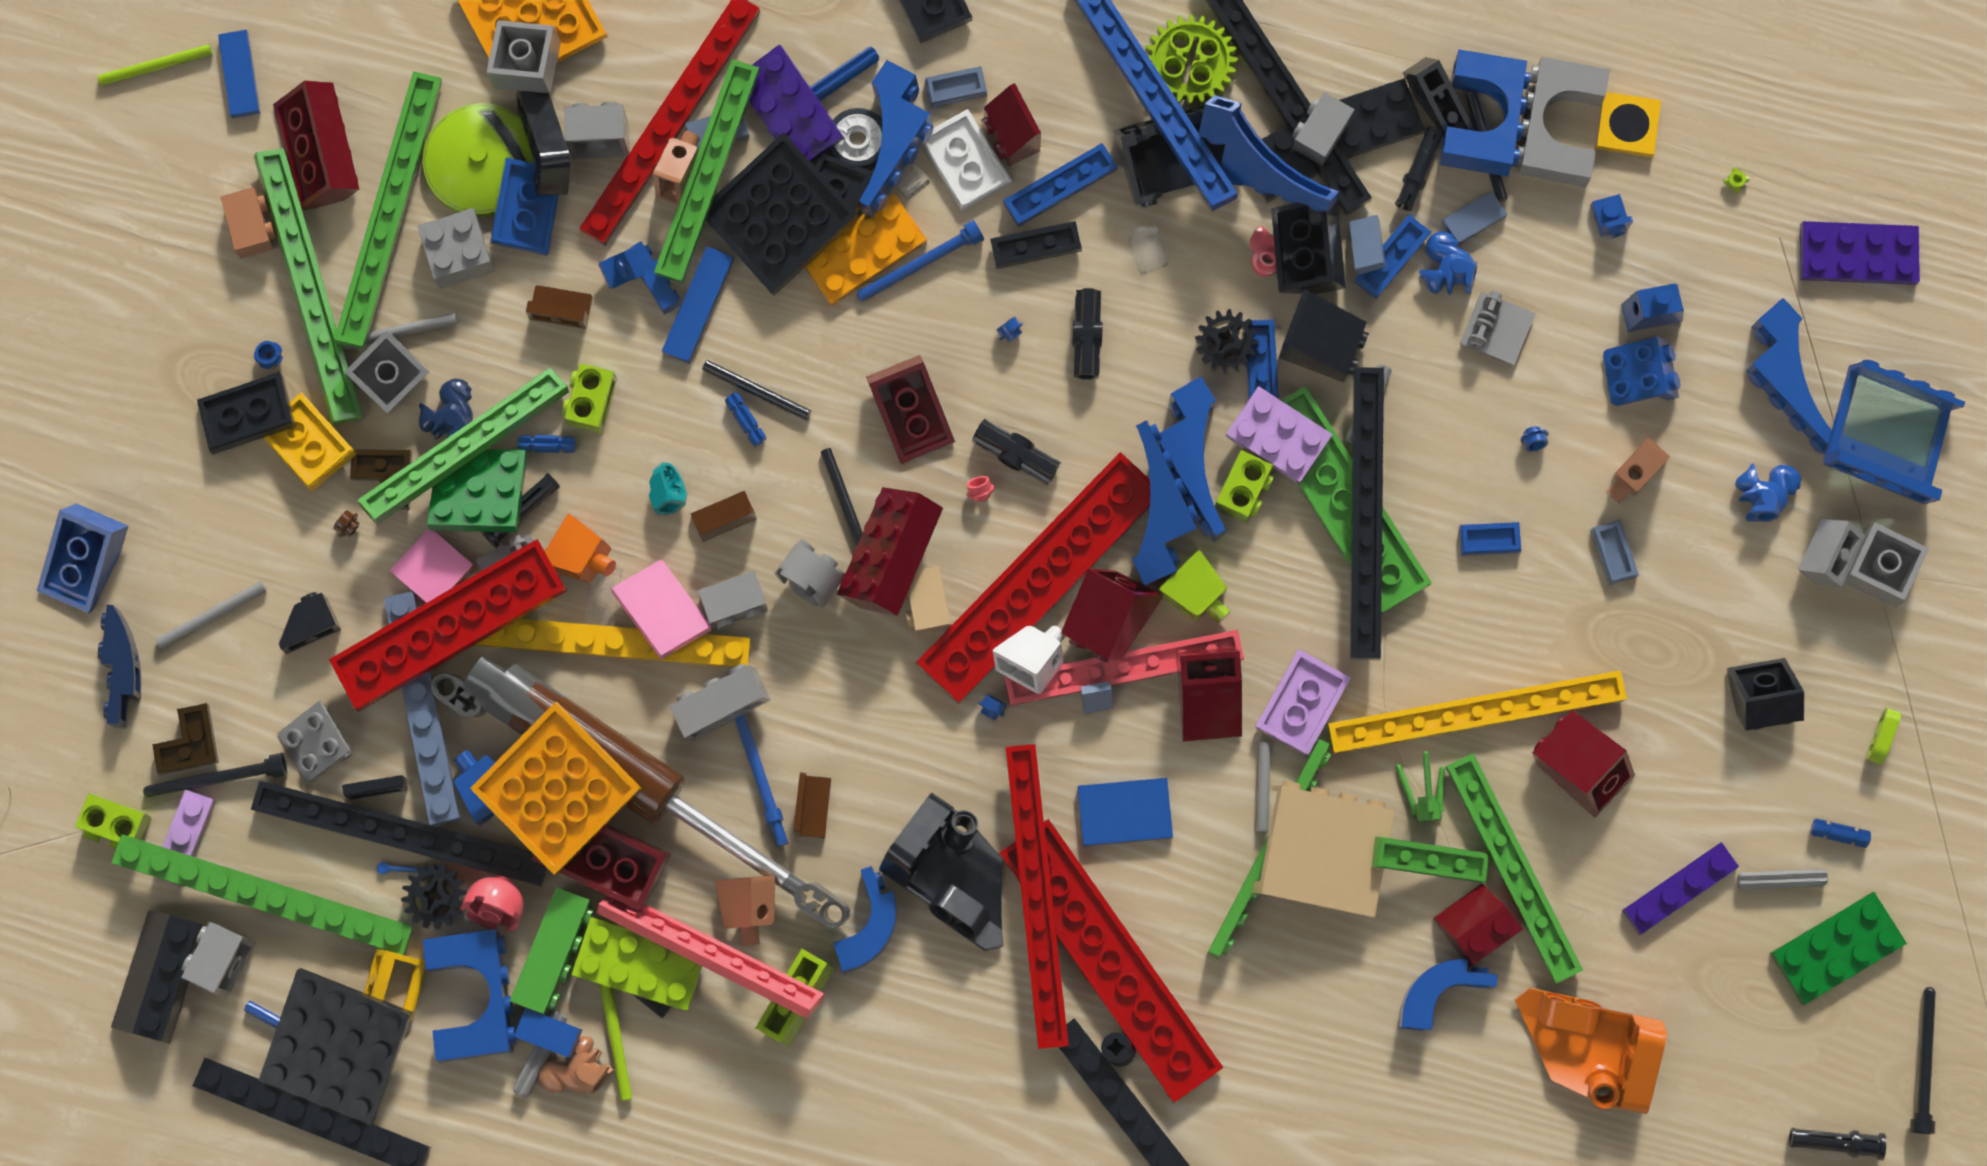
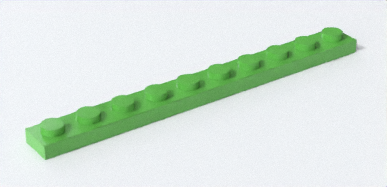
(388, 210)
(307, 286)
(262, 894)

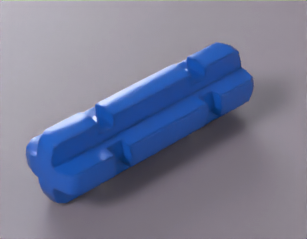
(745, 419)
(547, 443)
(1840, 833)

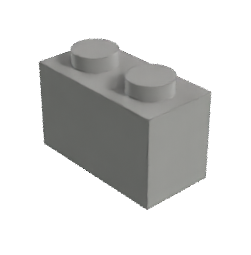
(1322, 129)
(1831, 552)
(733, 600)

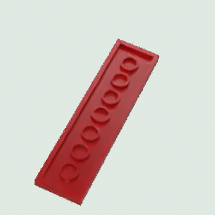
(447, 625)

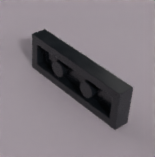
(1035, 245)

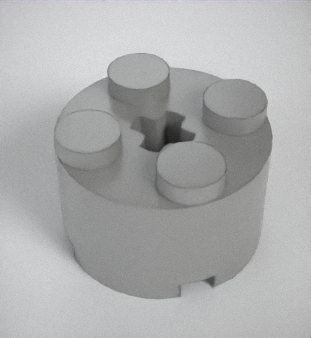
(809, 574)

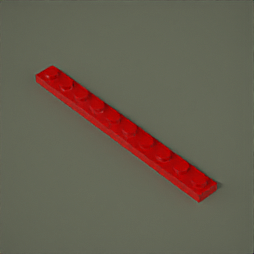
(669, 120)
(1036, 897)

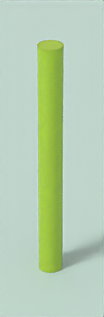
(155, 65)
(616, 1043)

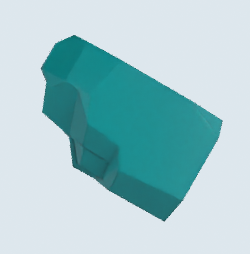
(667, 489)

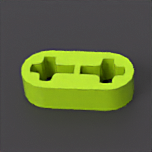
(1883, 736)

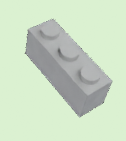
(719, 701)

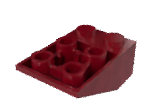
(1210, 693)

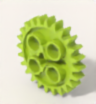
(1215, 67)

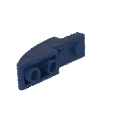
(121, 655)

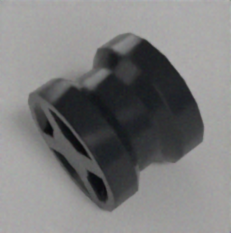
(1122, 1054)

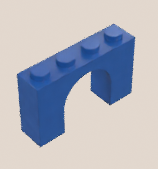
(1504, 82)
(492, 1031)

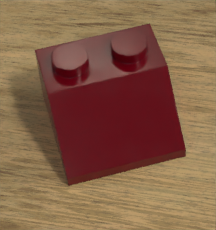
(1012, 126)
(1477, 924)

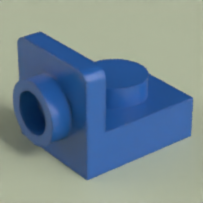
(1611, 216)
(621, 268)

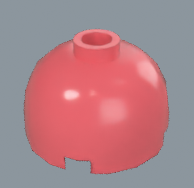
(494, 903)

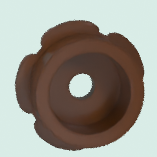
(347, 524)

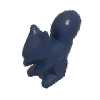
(453, 415)

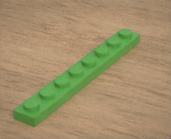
(707, 171)
(463, 446)
(1514, 868)
(1236, 914)

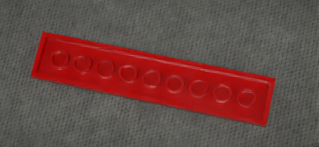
(1039, 577)
(1122, 974)

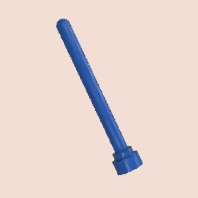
(969, 235)

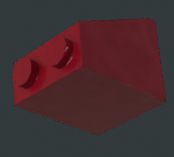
(1109, 613)
(1584, 762)

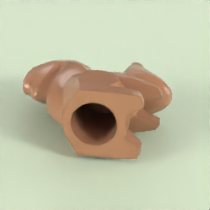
(580, 1074)

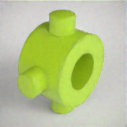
(1736, 180)

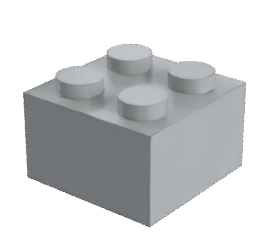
(523, 56)
(596, 131)
(456, 248)
(387, 371)
(1886, 565)
(217, 959)

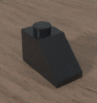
(308, 622)

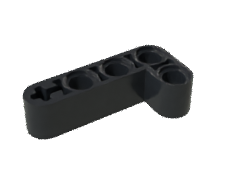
(545, 143)

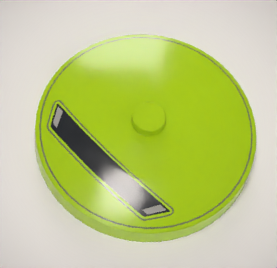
(468, 154)

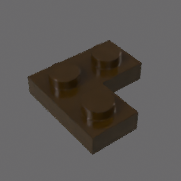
(379, 465)
(194, 748)

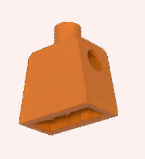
(579, 551)

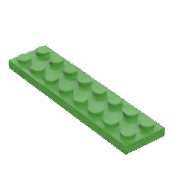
(1330, 496)

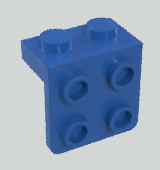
(1641, 371)

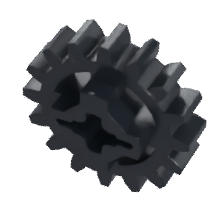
(1232, 330)
(430, 910)

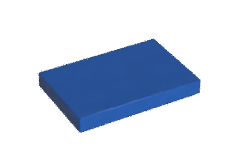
(520, 216)
(1125, 812)

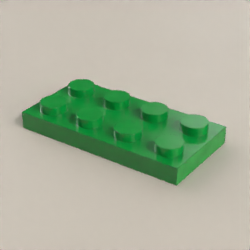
(1838, 948)

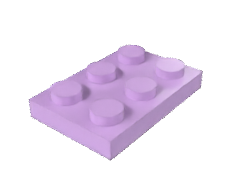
(1278, 435)
(1302, 702)

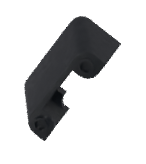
(1151, 162)

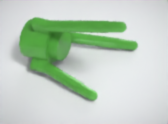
(1430, 806)

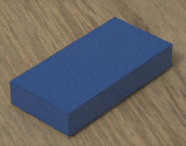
(1490, 538)
(548, 1033)

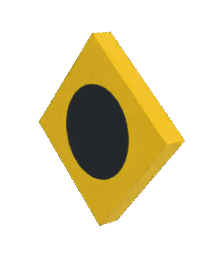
(1628, 124)

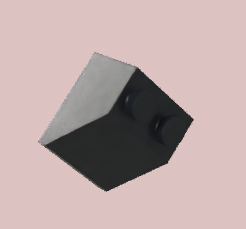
(1766, 694)

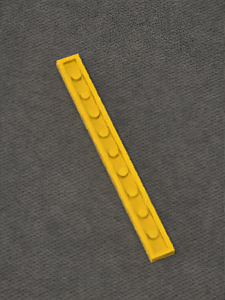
(615, 643)
(1476, 712)

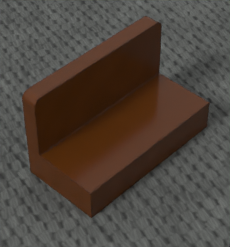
(560, 307)
(723, 516)
(812, 806)

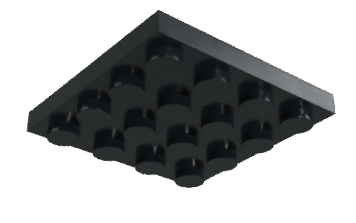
(779, 214)
(335, 1046)

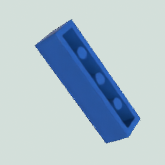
(657, 285)

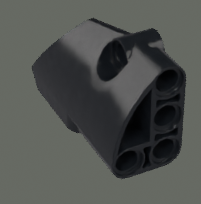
(950, 871)

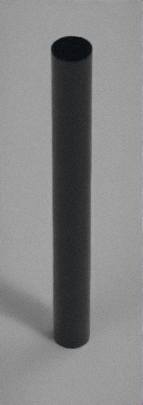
(1480, 126)
(756, 390)
(842, 494)

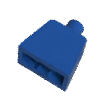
(1656, 308)
(471, 774)

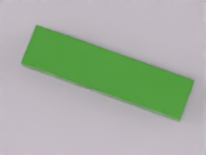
(1430, 859)

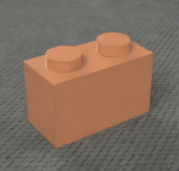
(248, 222)

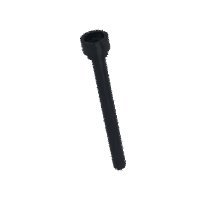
(272, 766)
(1923, 1120)

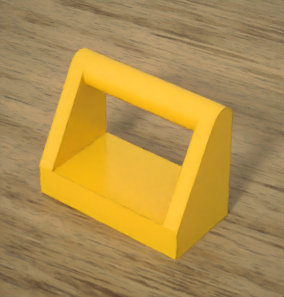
(381, 971)

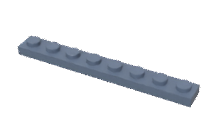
(426, 733)

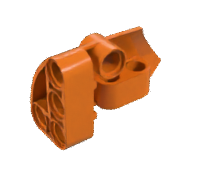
(1595, 1048)

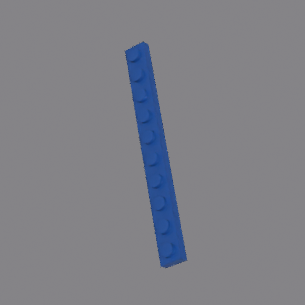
(1159, 102)

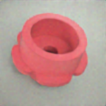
(979, 488)

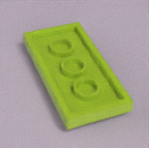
(635, 965)

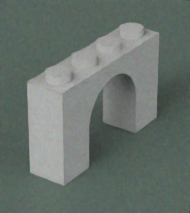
(1540, 153)

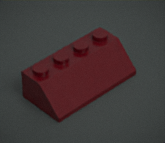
(316, 144)
(618, 866)

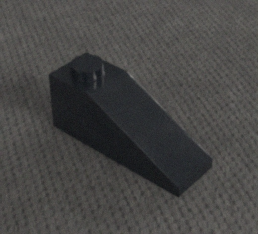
(1437, 95)

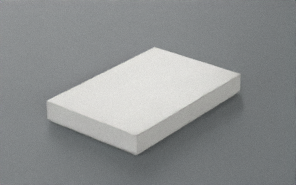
(965, 160)

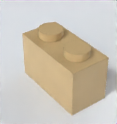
(927, 603)

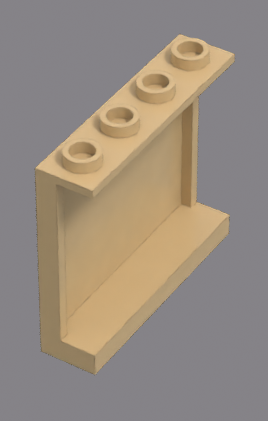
(1324, 850)

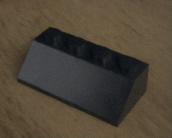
(155, 981)

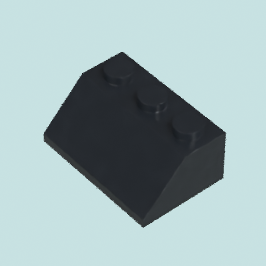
(1308, 249)

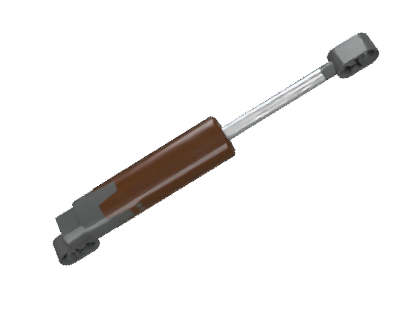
(522, 698)

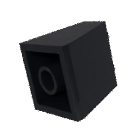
(1323, 337)

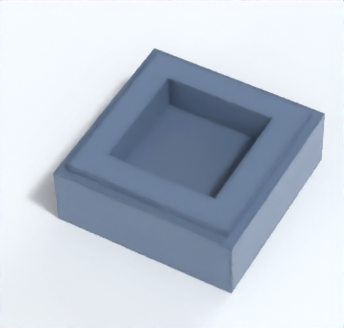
(1097, 697)

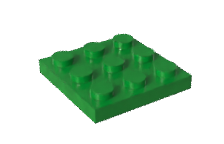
(481, 494)

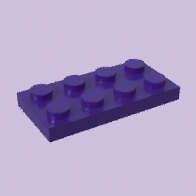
(791, 106)
(1859, 253)

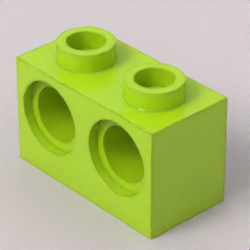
(598, 398)
(1239, 485)
(114, 817)

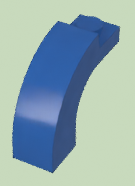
(874, 937)
(1421, 996)

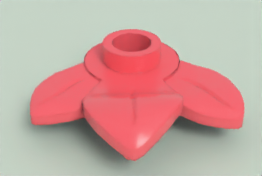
(1263, 248)

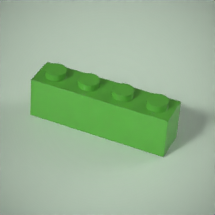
(552, 951)

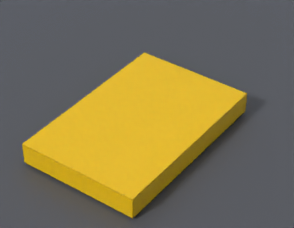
(312, 447)

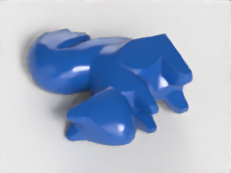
(1455, 264)
(1768, 496)

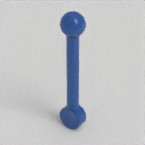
(384, 868)

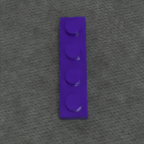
(1680, 888)

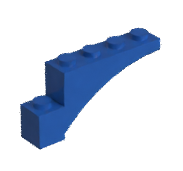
(902, 133)
(1252, 162)
(1782, 376)
(1186, 449)
(1168, 511)

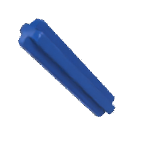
(845, 72)

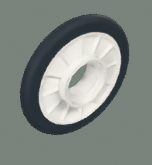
(858, 121)

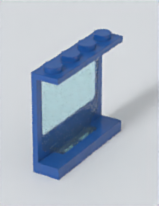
(1890, 431)

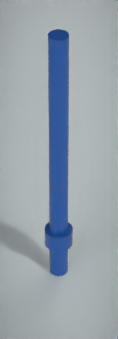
(772, 815)

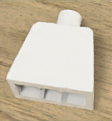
(1030, 657)

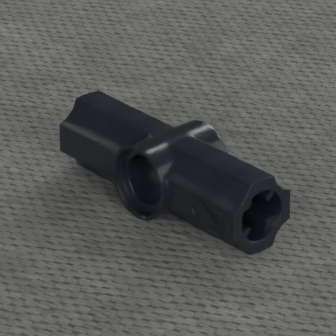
(1087, 334)
(1016, 451)

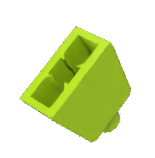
(1196, 590)

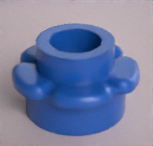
(1010, 329)
(268, 347)
(1534, 439)
(992, 707)

